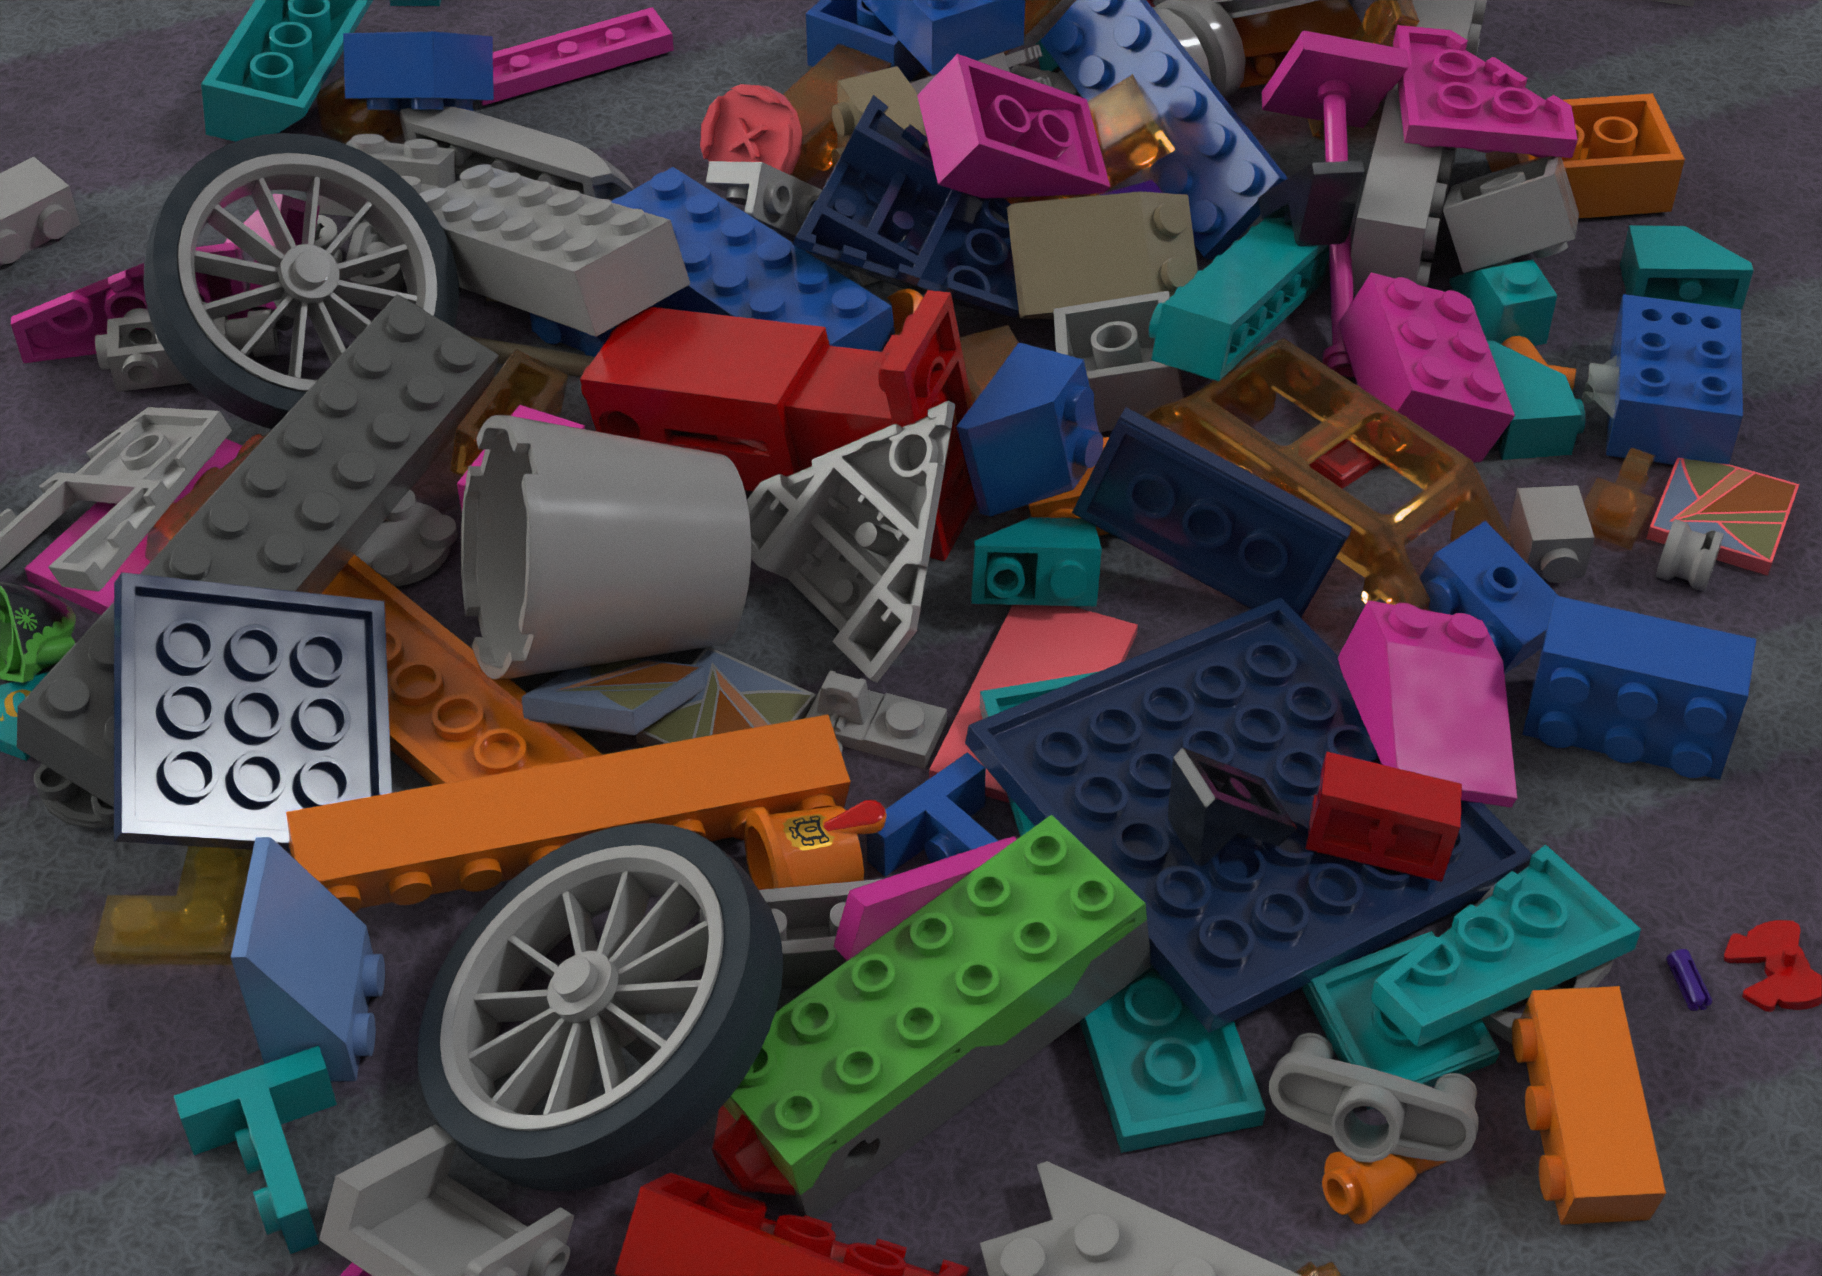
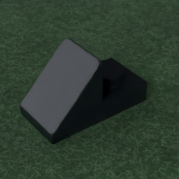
(1316, 201)
(1218, 801)

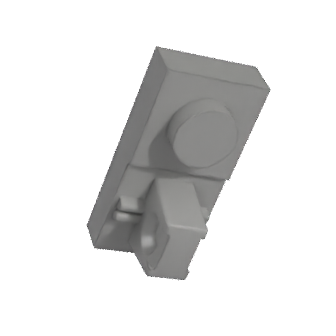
(878, 721)

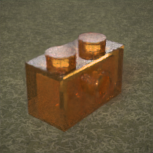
(518, 382)

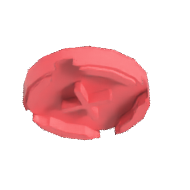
(752, 126)

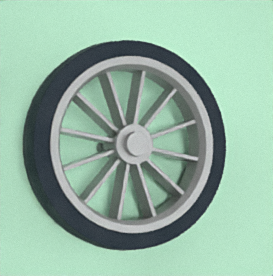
(297, 278)
(600, 1006)

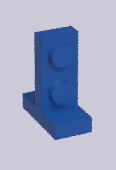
(933, 818)

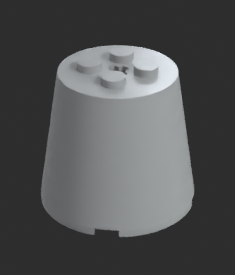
(598, 548)

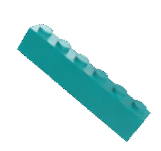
(1236, 300)

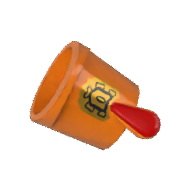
(809, 844)

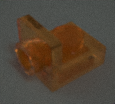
(349, 117)

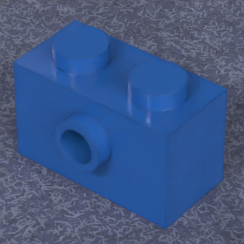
(1469, 581)

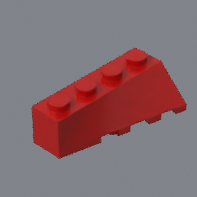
(710, 1231)

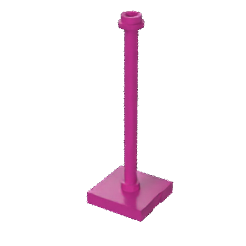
(1342, 86)

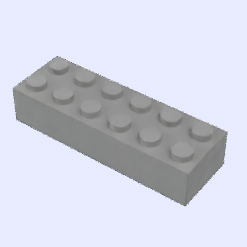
(556, 249)

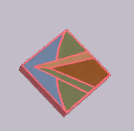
(1729, 500)

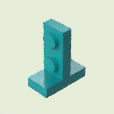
(251, 1111)

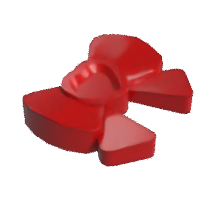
(1789, 974)

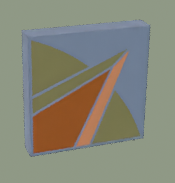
(614, 695)

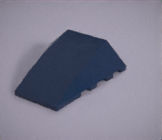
(901, 227)

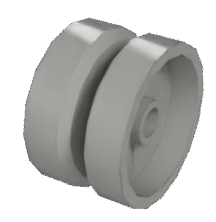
(1209, 38)

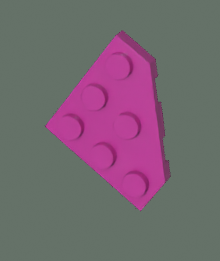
(1475, 104)

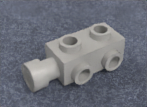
(129, 350)

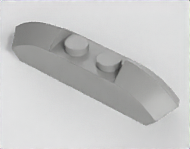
(515, 149)

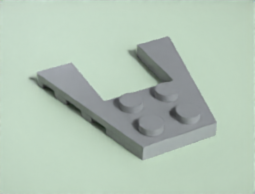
(135, 467)

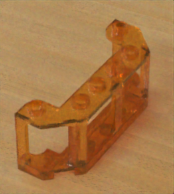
(1346, 411)

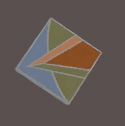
(733, 700)

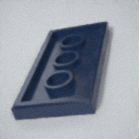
(1209, 516)

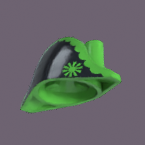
(32, 631)

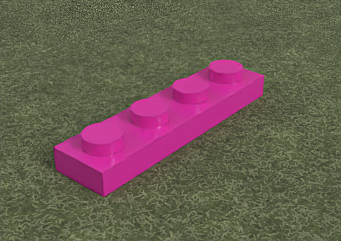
(579, 53)

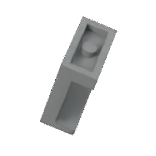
(414, 1220)

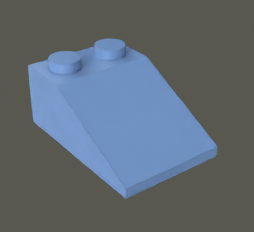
(304, 965)

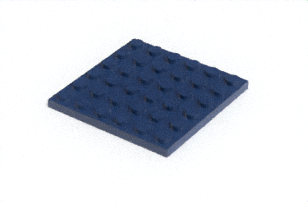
(1257, 913)

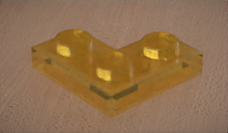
(182, 928)

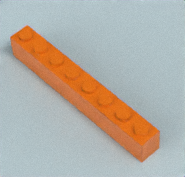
(499, 824)

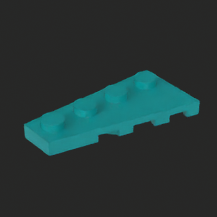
(1519, 940)

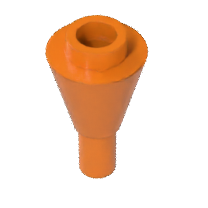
(1367, 1187)

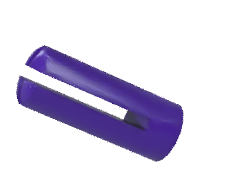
(1688, 979)

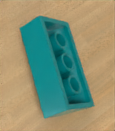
(276, 65)

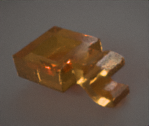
(1620, 508)

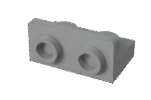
(766, 192)

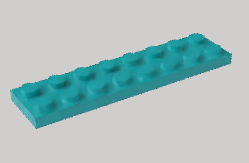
(1149, 1052)

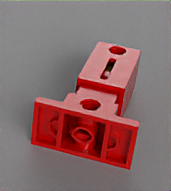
(781, 393)

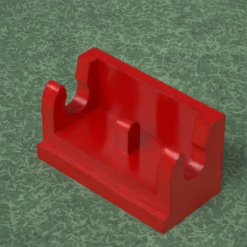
(1385, 816)

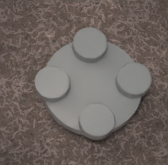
(409, 542)

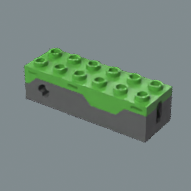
(930, 1019)

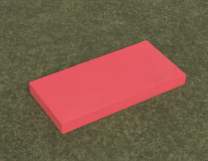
(1035, 647)

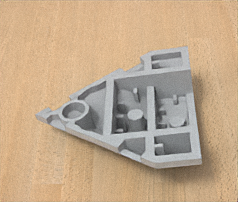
(859, 534)

